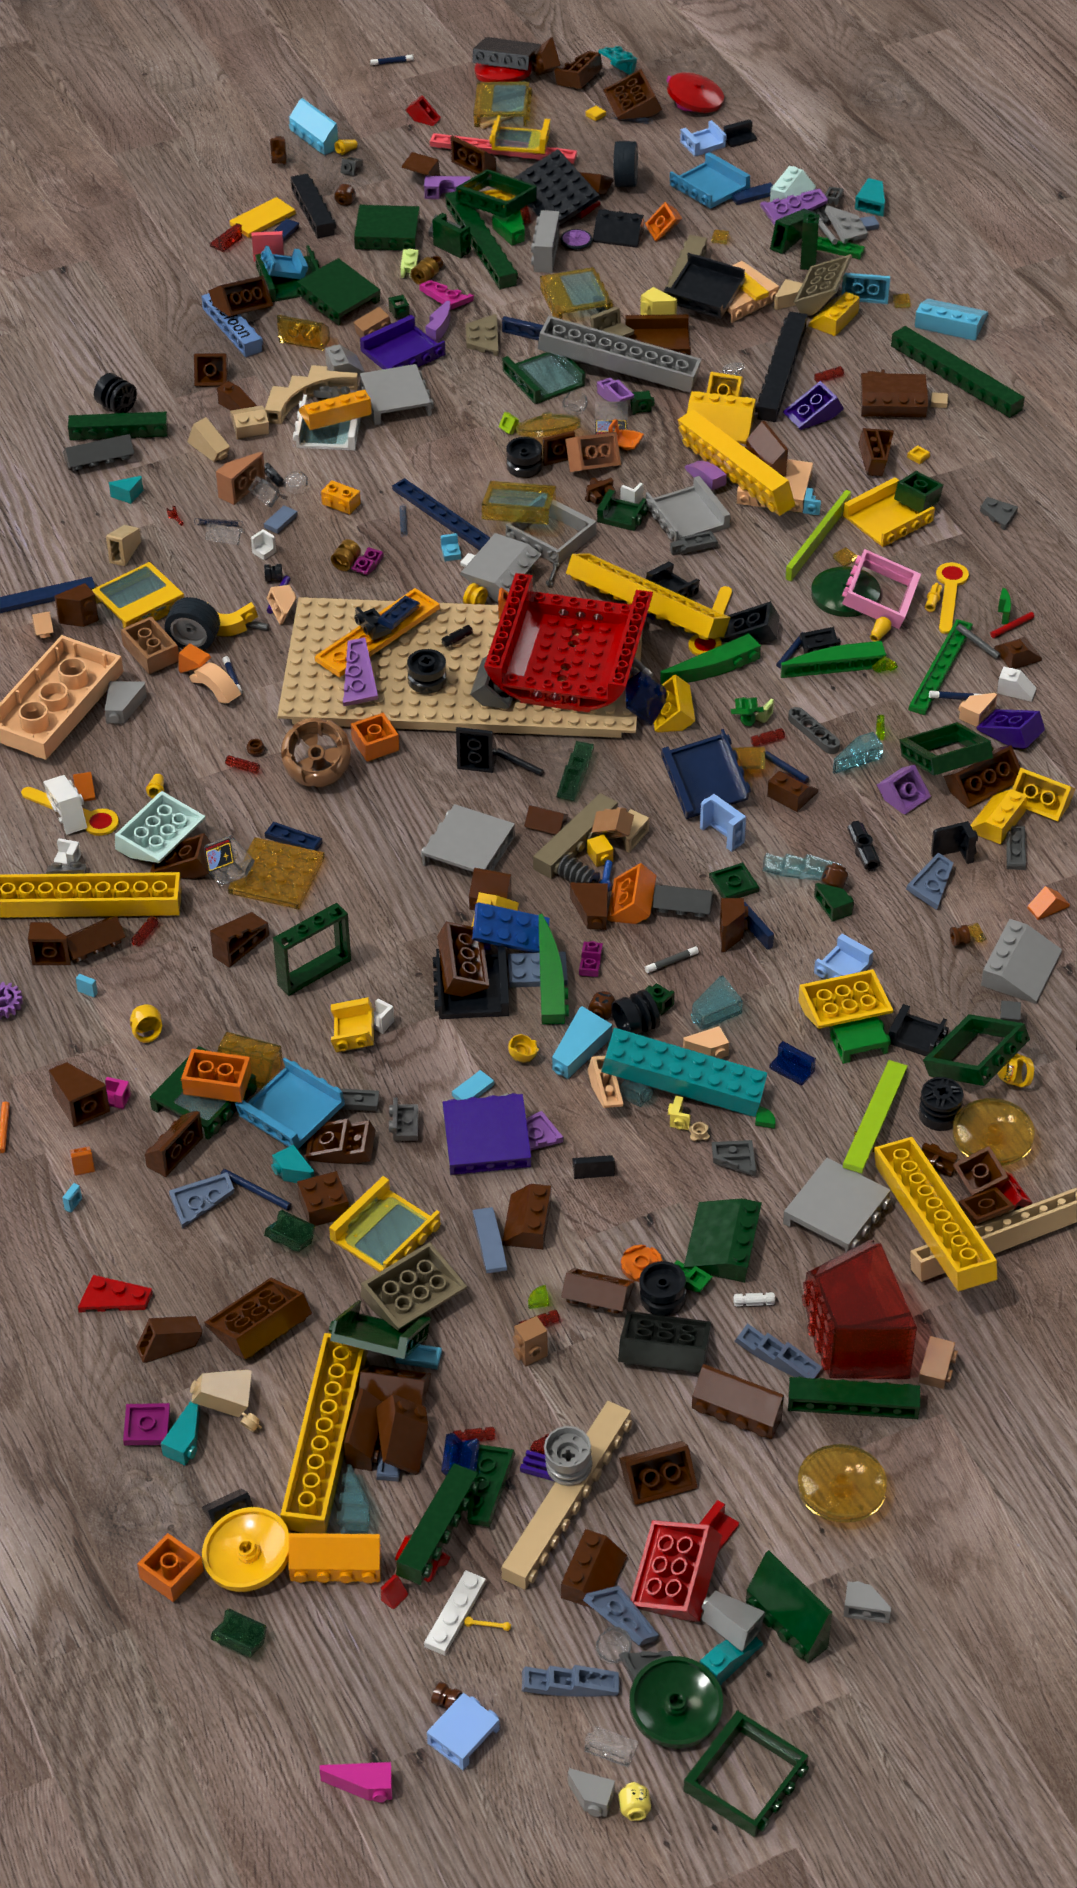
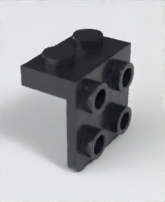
(955, 839)

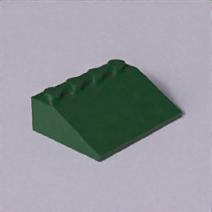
(723, 1237)
(790, 1608)

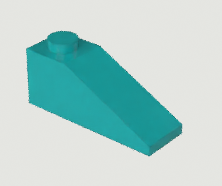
(182, 1438)
(726, 1658)

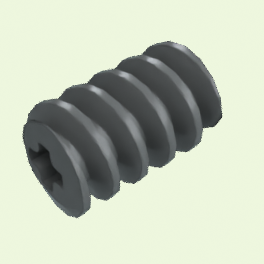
(575, 871)

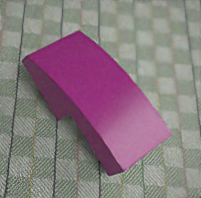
(368, 562)
(590, 959)

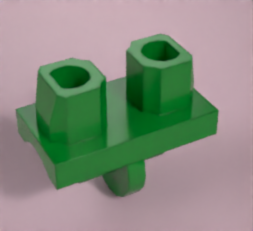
(746, 707)

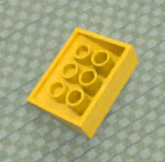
(727, 412)
(844, 999)

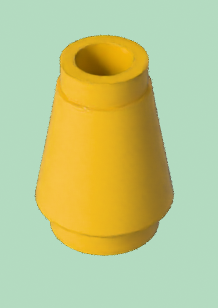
(345, 146)
(880, 629)
(155, 786)

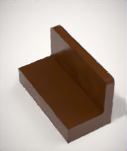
(544, 819)

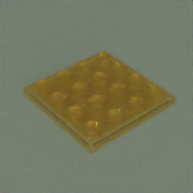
(279, 873)

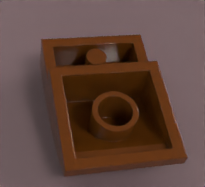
(342, 1142)

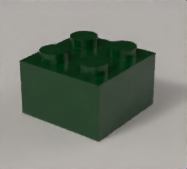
(918, 491)

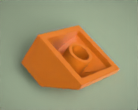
(663, 221)

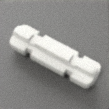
(754, 1299)

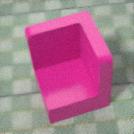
(117, 1092)

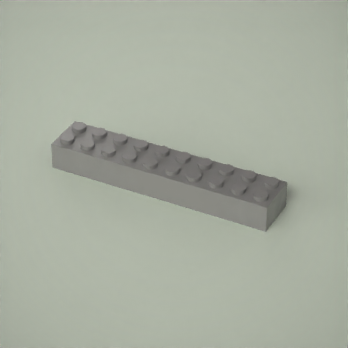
(619, 354)

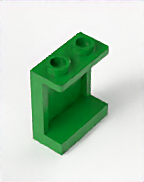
(859, 1037)

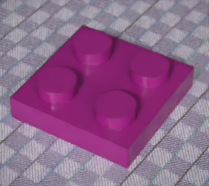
(146, 1423)

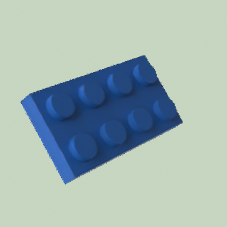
(506, 927)

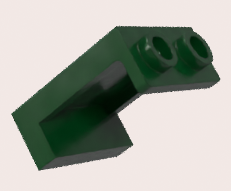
(451, 238)
(621, 512)

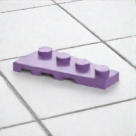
(782, 207)
(359, 677)
(542, 1131)

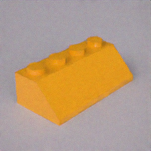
(336, 409)
(335, 1557)

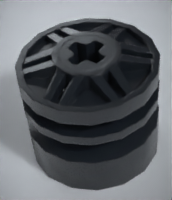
(115, 393)
(636, 1013)
(940, 1103)

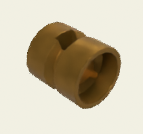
(424, 270)
(345, 555)

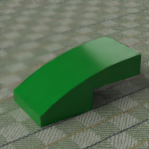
(1005, 606)
(696, 1278)

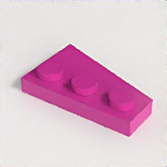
(442, 294)

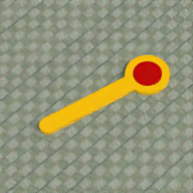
(951, 576)
(697, 645)
(99, 821)

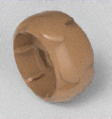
(308, 731)

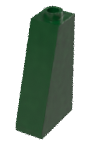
(788, 231)
(809, 241)

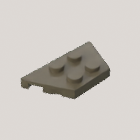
(483, 335)

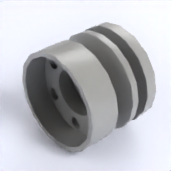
(569, 1445)

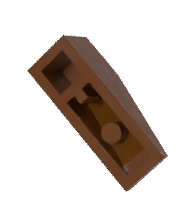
(233, 397)

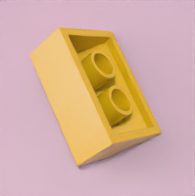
(836, 314)
(678, 708)
(1044, 794)
(1000, 815)

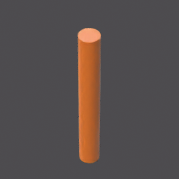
(4, 1125)

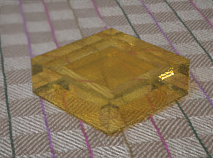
(720, 236)
(901, 301)
(844, 556)

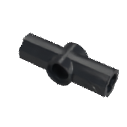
(863, 845)

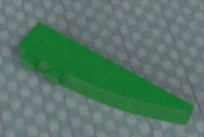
(834, 660)
(716, 661)
(551, 978)

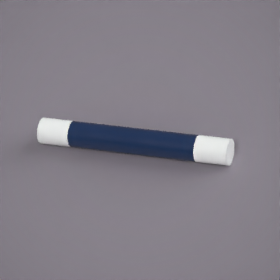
(391, 60)
(231, 672)
(950, 695)

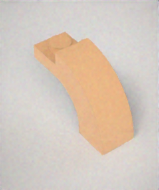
(217, 681)

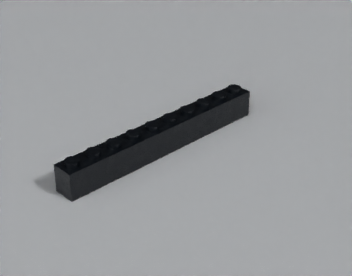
(781, 367)

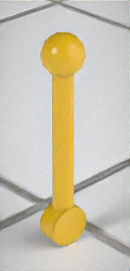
(468, 1621)

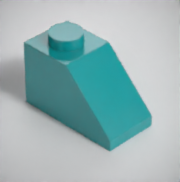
(291, 1165)

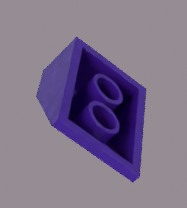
(814, 407)
(1013, 726)

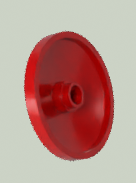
(492, 73)
(695, 92)

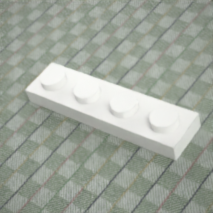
(455, 1612)

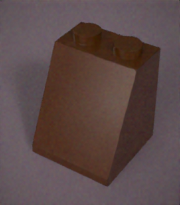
(78, 1093)

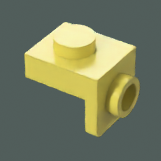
(677, 1118)

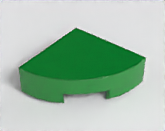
(765, 1118)

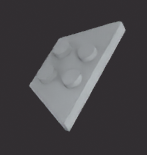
(846, 224)

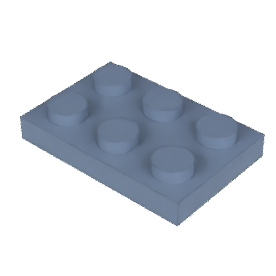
(525, 969)

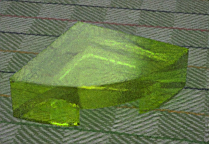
(884, 664)
(880, 727)
(538, 1298)

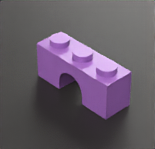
(437, 185)

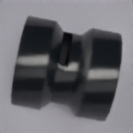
(273, 572)

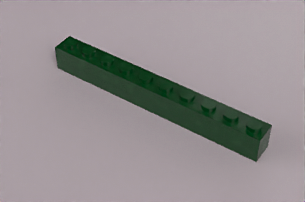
(483, 243)
(957, 371)

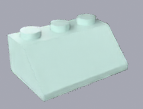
(792, 182)

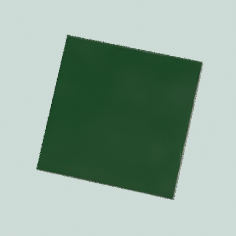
(734, 881)

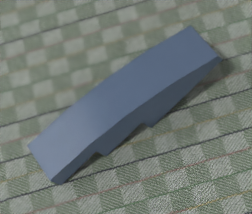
(489, 1240)
(781, 1356)
(570, 1682)

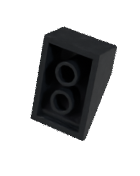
(758, 621)
(475, 750)

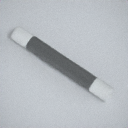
(672, 959)

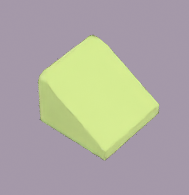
(768, 711)

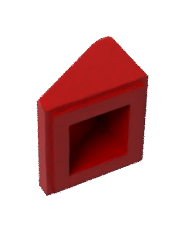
(393, 1592)

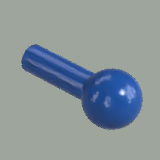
(606, 874)

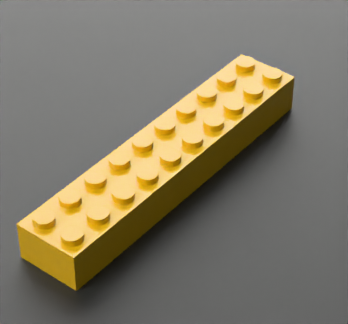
(736, 462)
(664, 602)
(90, 894)
(936, 1214)
(322, 1438)

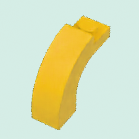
(236, 622)

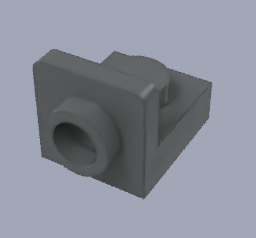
(350, 164)

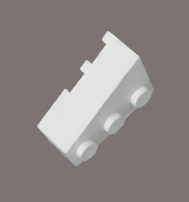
(67, 803)

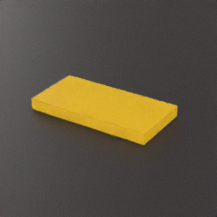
(263, 216)

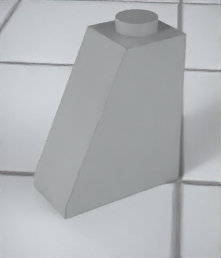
(123, 700)
(732, 1619)

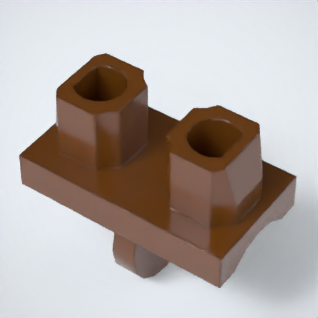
(278, 150)
(598, 489)
(940, 1159)

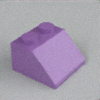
(904, 789)

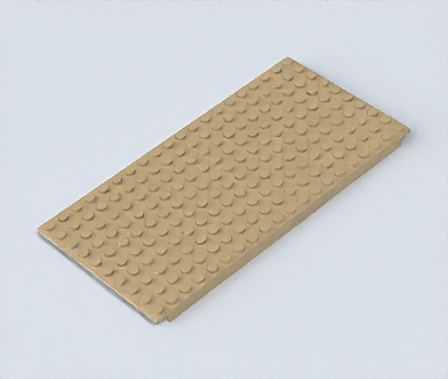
(316, 692)

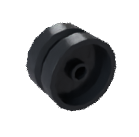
(524, 457)
(426, 671)
(662, 1288)

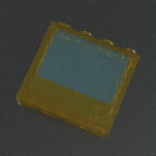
(502, 99)
(574, 291)
(518, 502)

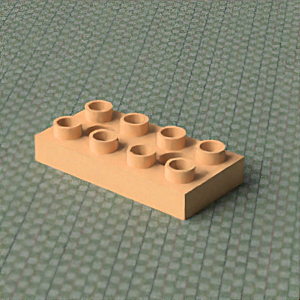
(56, 696)

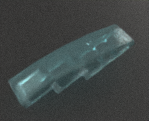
(796, 867)

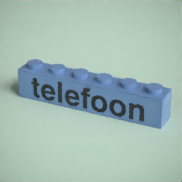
(234, 328)

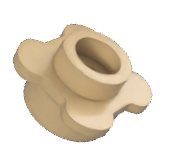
(699, 1131)
(250, 1421)

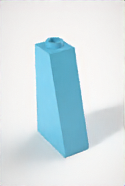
(581, 1041)

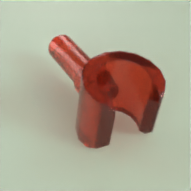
(173, 514)

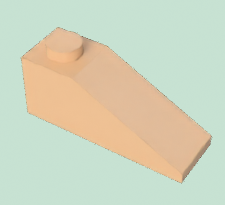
(604, 1084)

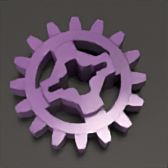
(7, 1003)

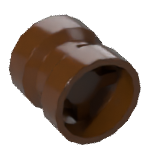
(444, 1695)

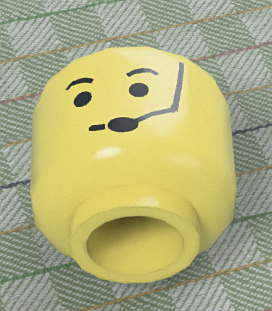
(634, 1801)

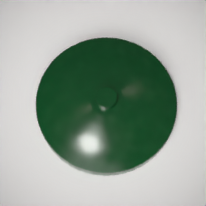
(830, 584)
(676, 1702)

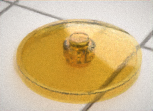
(548, 425)
(996, 1125)
(842, 1483)

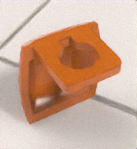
(626, 438)

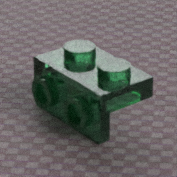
(290, 1231)
(239, 1633)

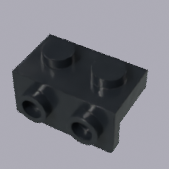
(369, 622)
(819, 639)

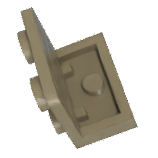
(610, 322)

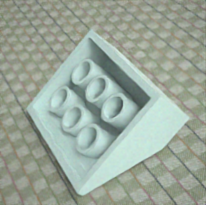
(157, 829)

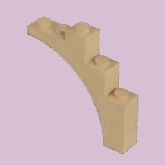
(285, 398)

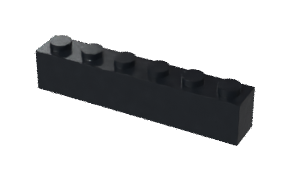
(313, 206)

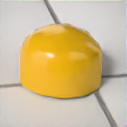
(522, 1048)

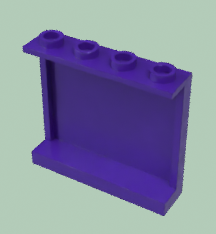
(401, 345)
(486, 1134)

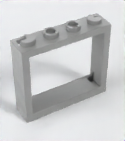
(569, 517)

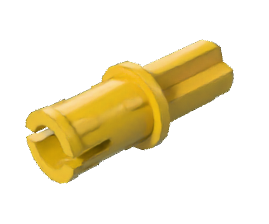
(933, 597)

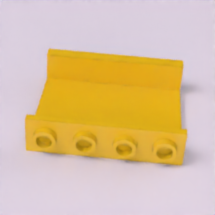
(883, 516)

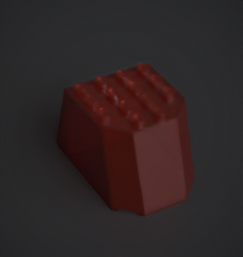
(860, 1316)

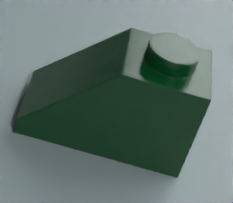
(834, 901)

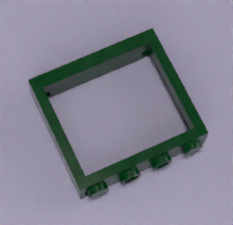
(468, 193)
(916, 748)
(321, 965)
(939, 1062)
(764, 1737)

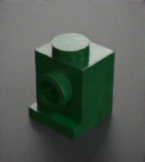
(399, 311)
(641, 402)
(663, 998)

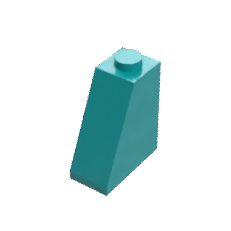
(871, 198)

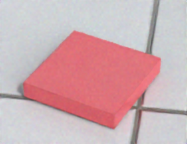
(271, 239)

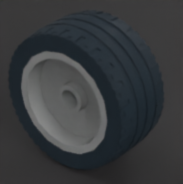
(625, 163)
(192, 622)

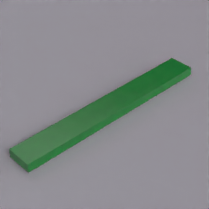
(939, 668)

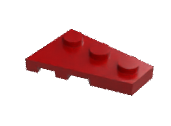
(113, 1294)

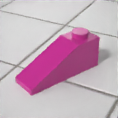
(364, 1780)

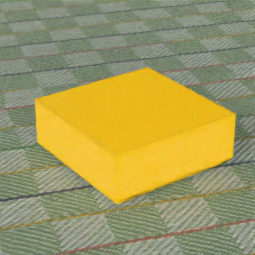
(595, 113)
(918, 454)

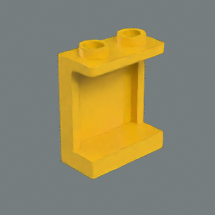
(353, 1024)

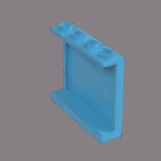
(711, 181)
(292, 1105)

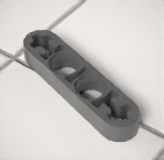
(799, 717)

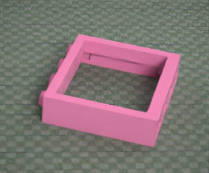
(889, 569)

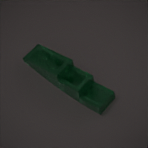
(575, 771)

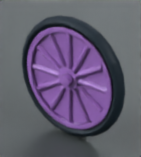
(576, 239)

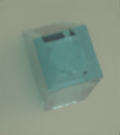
(716, 1004)

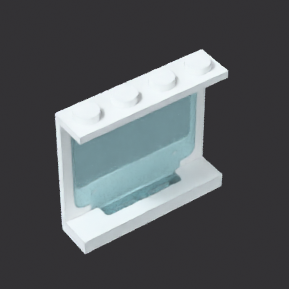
(336, 436)

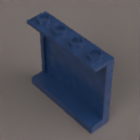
(705, 770)

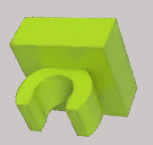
(508, 423)

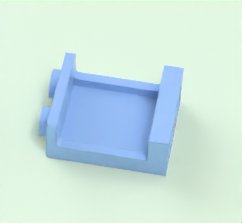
(704, 140)
(724, 819)
(844, 959)
(462, 1730)

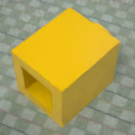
(599, 850)

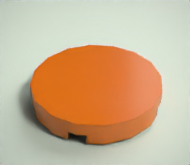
(636, 1259)

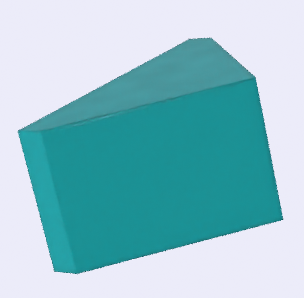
(126, 489)

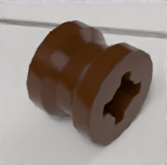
(960, 935)

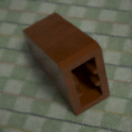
(590, 903)
(168, 1336)

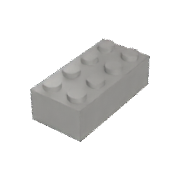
(545, 241)

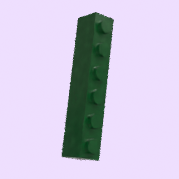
(118, 424)
(854, 1398)
(437, 1523)

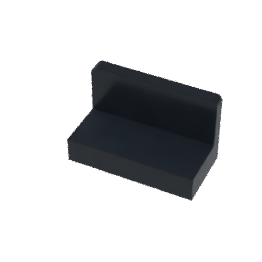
(739, 133)
(593, 1167)
(227, 1504)

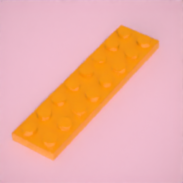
(334, 656)

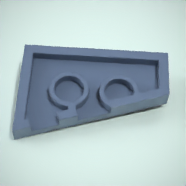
(931, 880)
(199, 1197)
(622, 1613)

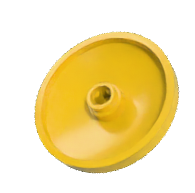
(246, 1549)

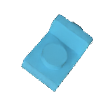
(811, 505)
(450, 547)

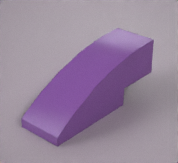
(439, 322)
(613, 390)
(710, 474)

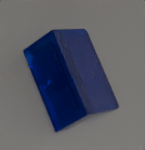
(793, 1063)
(459, 1452)

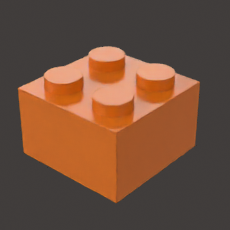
(375, 737)
(170, 1567)

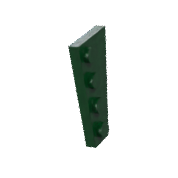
(492, 1469)

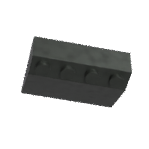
(664, 1342)

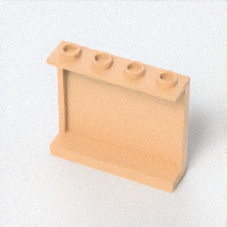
(743, 303)
(798, 475)

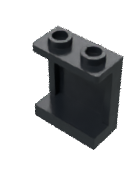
(664, 577)
(916, 1033)

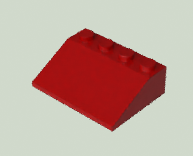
(676, 1569)

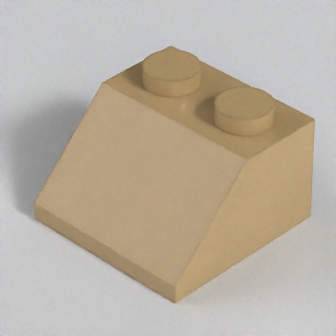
(250, 422)

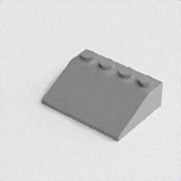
(498, 562)
(1020, 962)

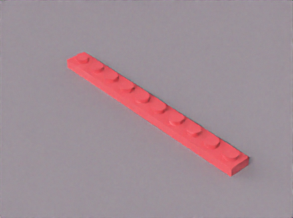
(444, 141)

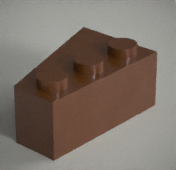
(580, 71)
(875, 449)
(238, 938)

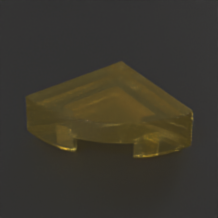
(976, 932)

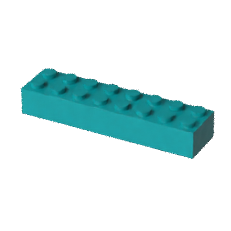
(684, 1072)

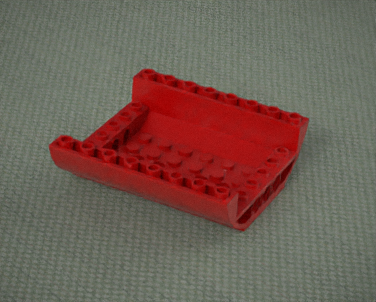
(537, 639)

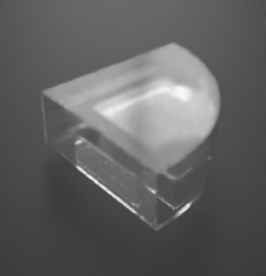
(733, 368)

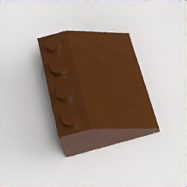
(632, 97)
(893, 395)
(259, 1317)

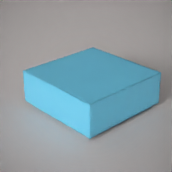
(86, 985)
(72, 1197)

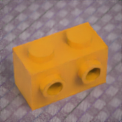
(340, 497)

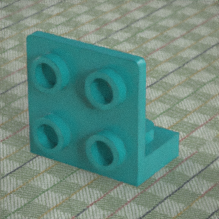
(620, 59)

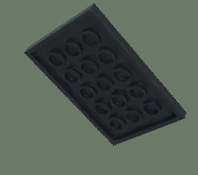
(558, 187)

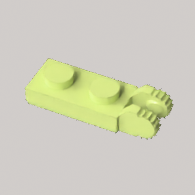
(409, 261)

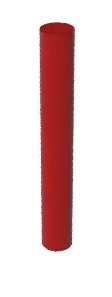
(1013, 624)

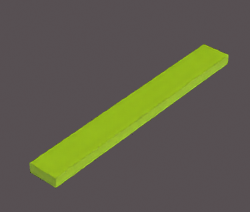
(817, 536)
(875, 1117)

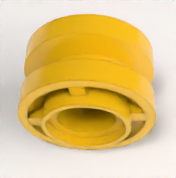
(475, 594)

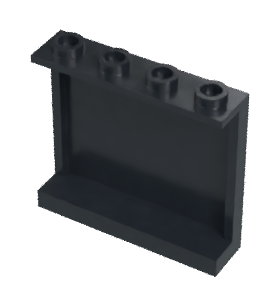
(505, 53)
(706, 285)
(484, 1003)

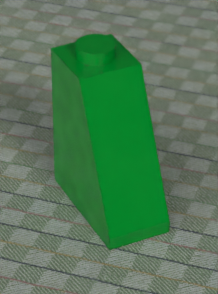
(510, 228)

